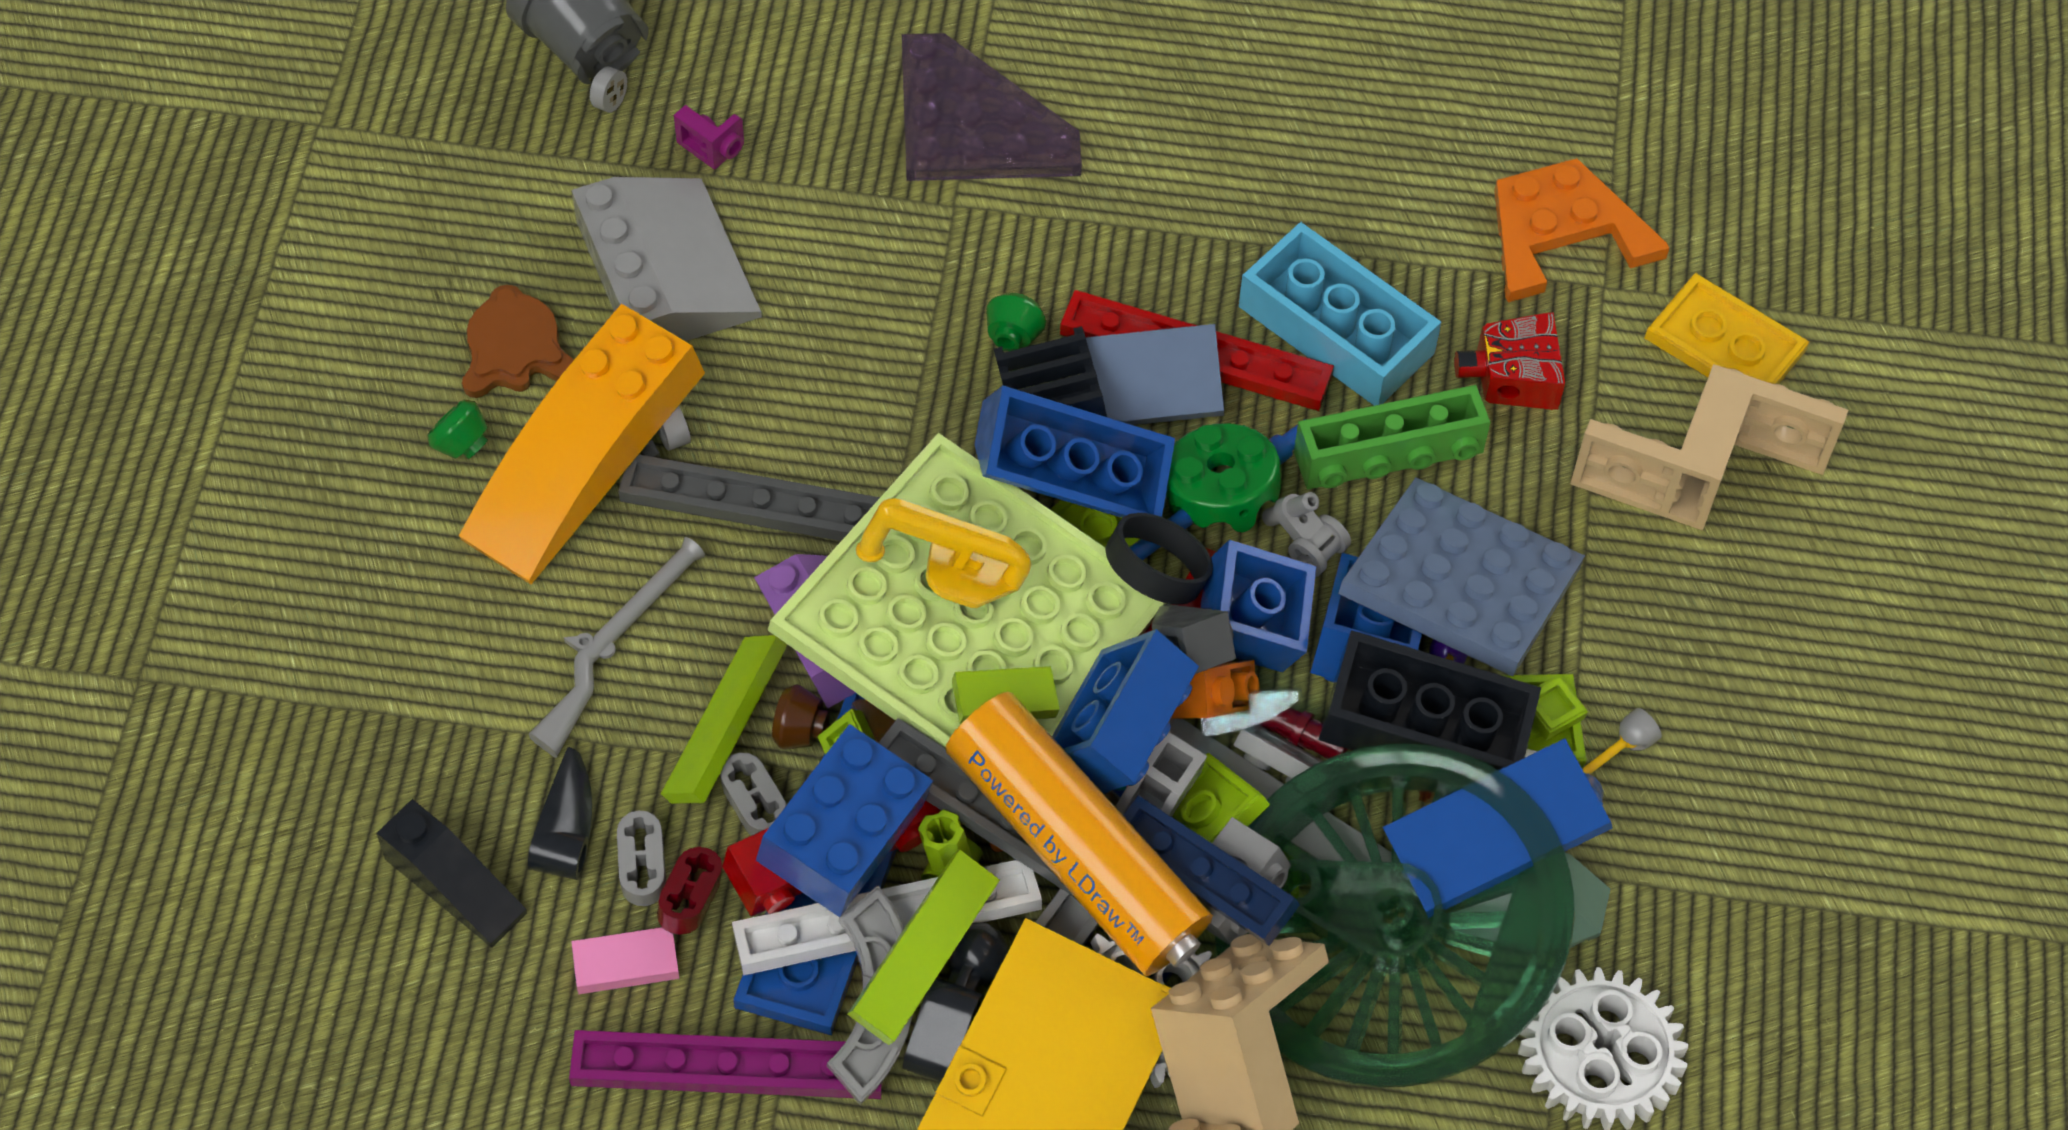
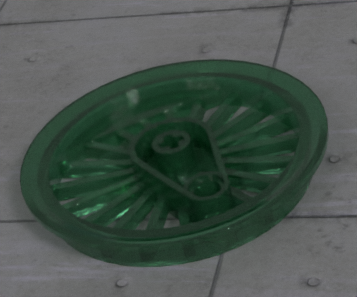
(1355, 899)

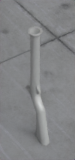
(558, 723)

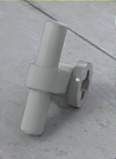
(1308, 531)

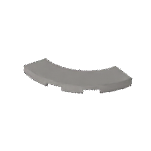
(864, 1057)

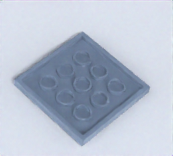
(1462, 576)

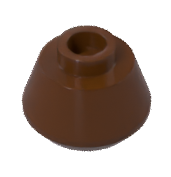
(798, 718)

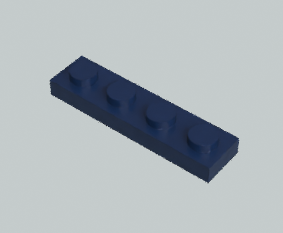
(1214, 874)

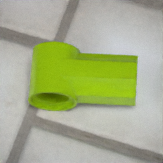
(942, 838)

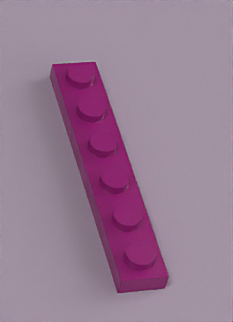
(706, 1064)

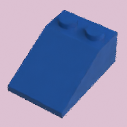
(1347, 615)

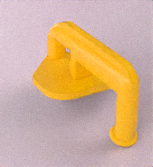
(963, 559)

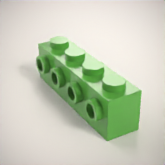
(1391, 437)

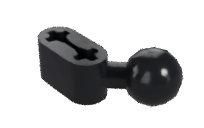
(953, 1003)

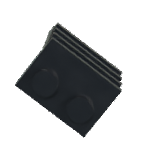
(1023, 369)

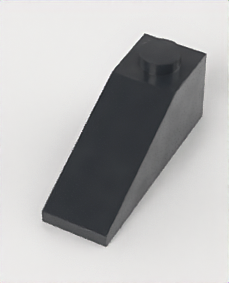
(449, 873)

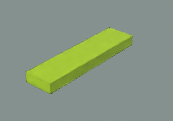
(724, 720)
(923, 947)

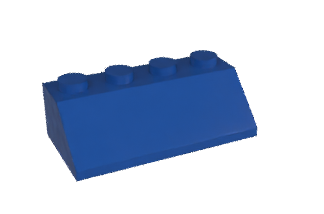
(1072, 454)

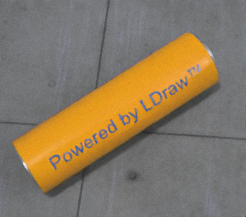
(1079, 834)

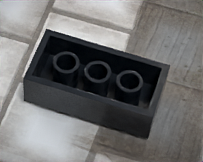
(1417, 698)

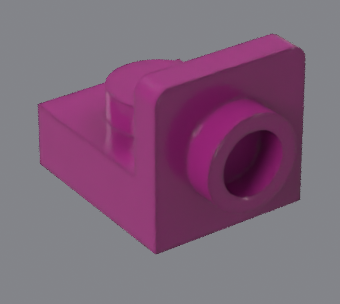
(705, 140)

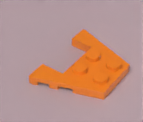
(1561, 208)

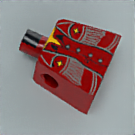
(1517, 362)

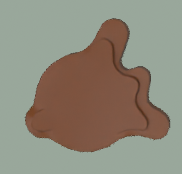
(510, 342)

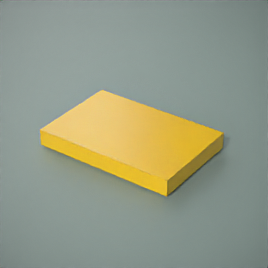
(1714, 327)

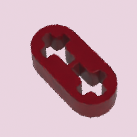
(698, 893)

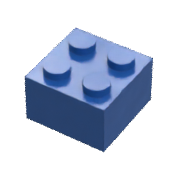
(1265, 603)

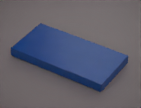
(1473, 848)

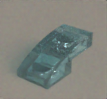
(1262, 707)

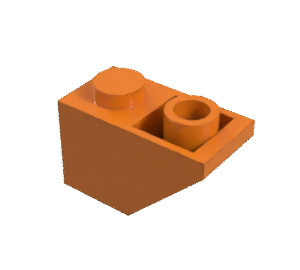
(1220, 691)

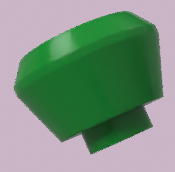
(1014, 321)
(459, 431)

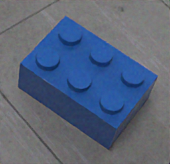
(1125, 709)
(844, 820)

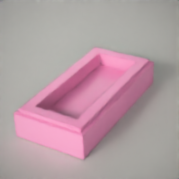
(624, 960)

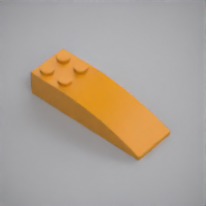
(581, 441)

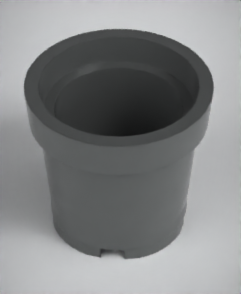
(583, 32)

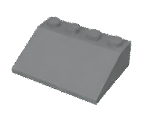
(664, 253)

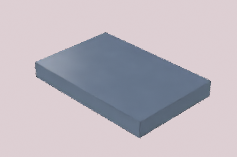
(1159, 374)

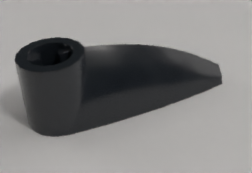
(565, 822)

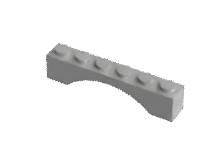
(1170, 776)

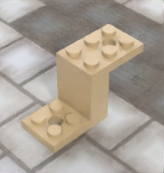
(1729, 413)
(1223, 1038)

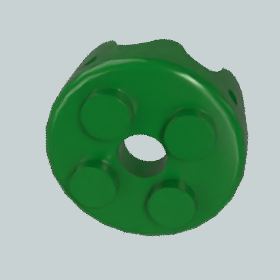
(1235, 492)

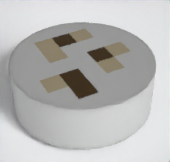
(608, 89)

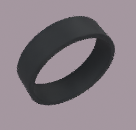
(1144, 577)

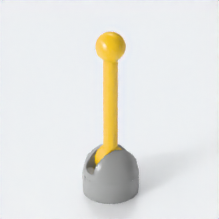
(1636, 733)

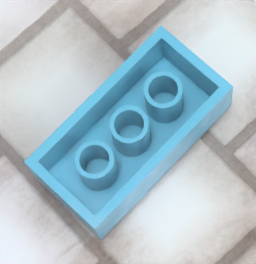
(1339, 314)

